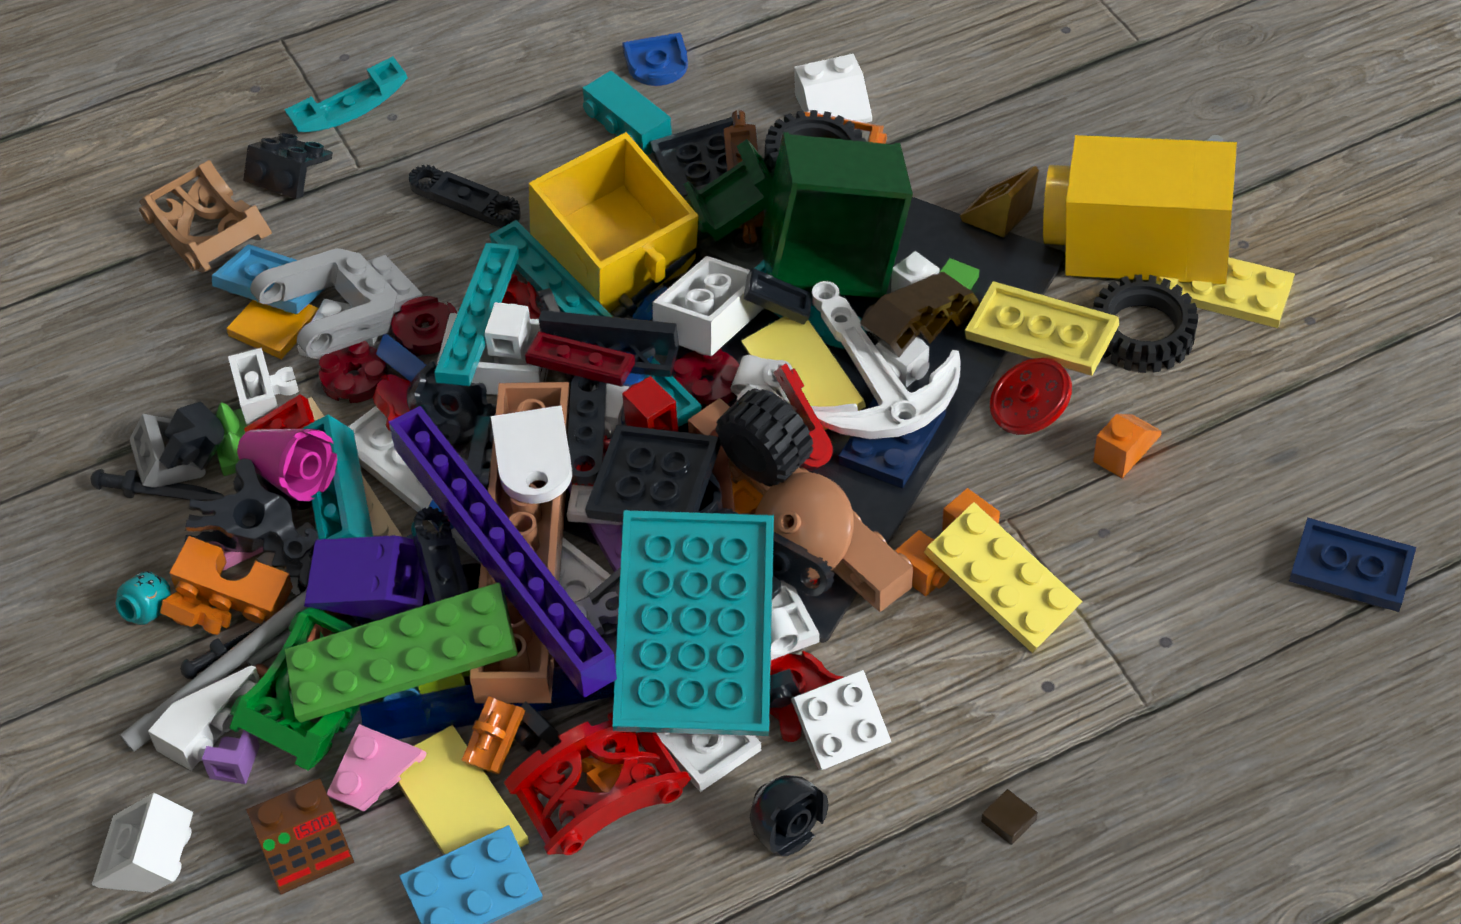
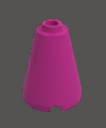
(291, 459)

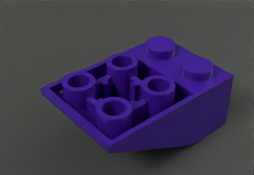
(365, 576)

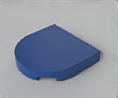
(656, 59)

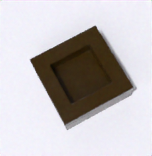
(1009, 816)

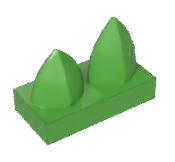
(233, 425)

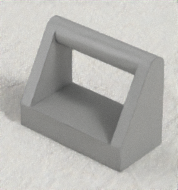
(147, 449)

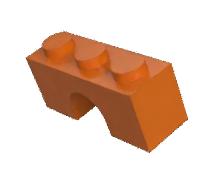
(925, 572)
(256, 595)

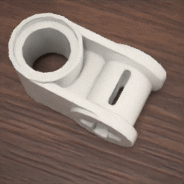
(758, 371)

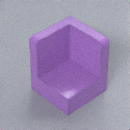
(232, 758)

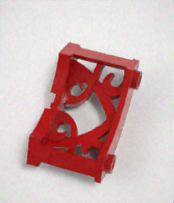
(542, 775)

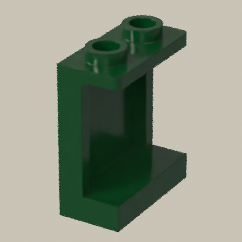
(733, 195)

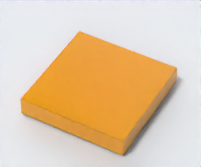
(270, 327)

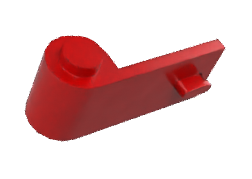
(822, 446)

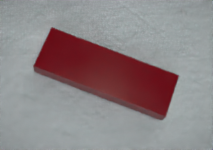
(580, 359)

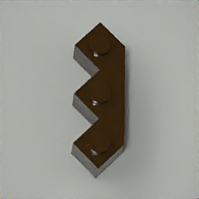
(919, 311)

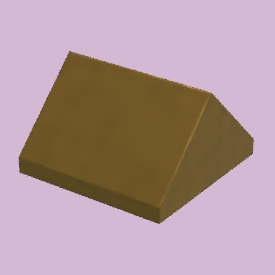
(1003, 204)

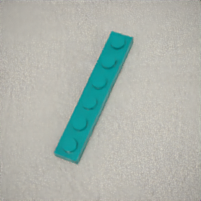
(467, 335)

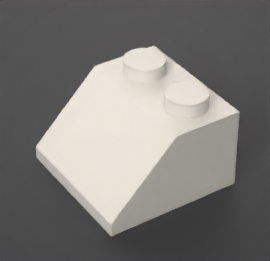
(833, 87)
(144, 846)

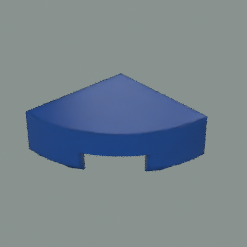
(645, 309)

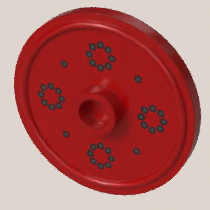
(1030, 396)

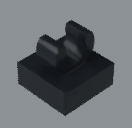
(534, 729)

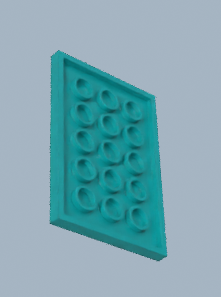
(694, 623)

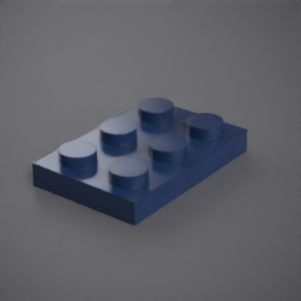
(891, 457)
(1353, 564)

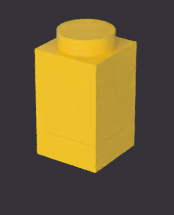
(1143, 208)

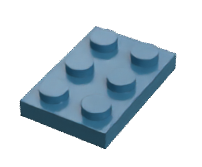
(242, 269)
(473, 883)

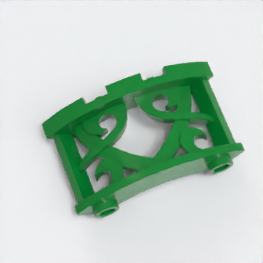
(305, 739)

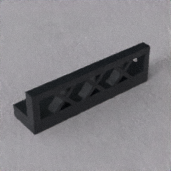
(635, 336)

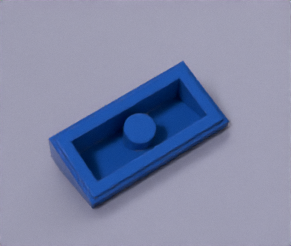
(399, 357)

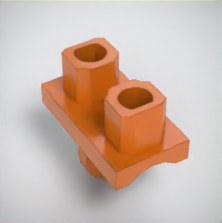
(493, 735)

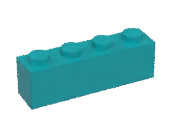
(343, 506)

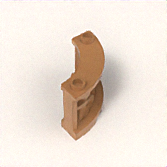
(237, 226)

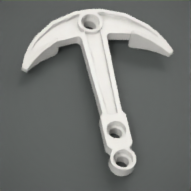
(892, 396)

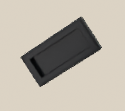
(778, 296)

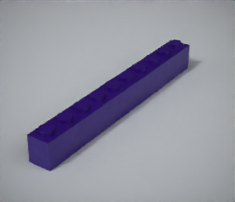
(504, 552)

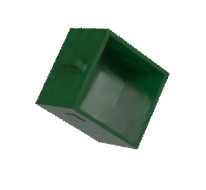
(836, 214)

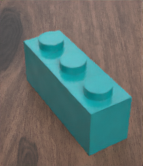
(625, 110)

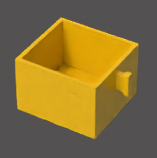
(612, 220)

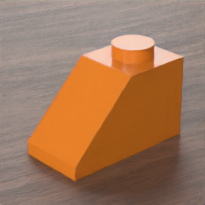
(1124, 443)

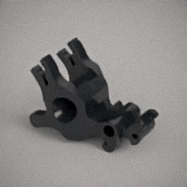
(253, 521)

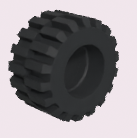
(764, 437)

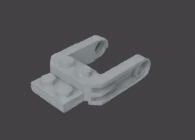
(371, 287)

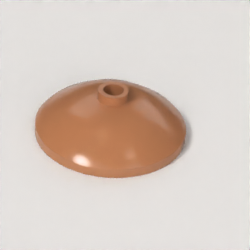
(819, 512)

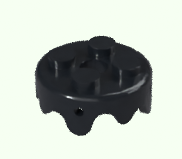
(464, 401)

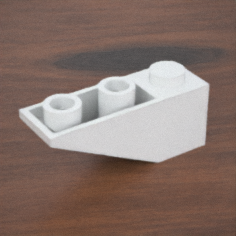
(200, 718)

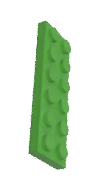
(400, 652)

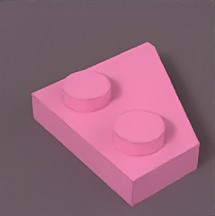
(371, 767)

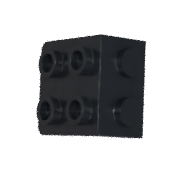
(282, 163)

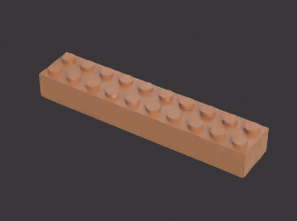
(530, 672)

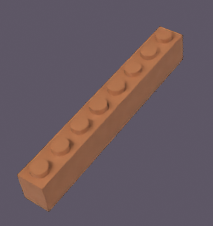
(869, 563)

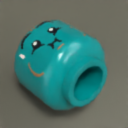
(141, 597)

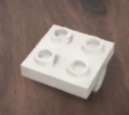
(790, 623)
(841, 720)

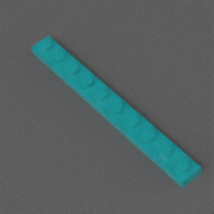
(571, 297)

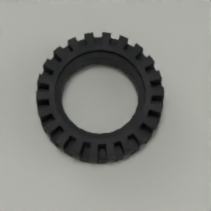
(807, 126)
(1156, 296)

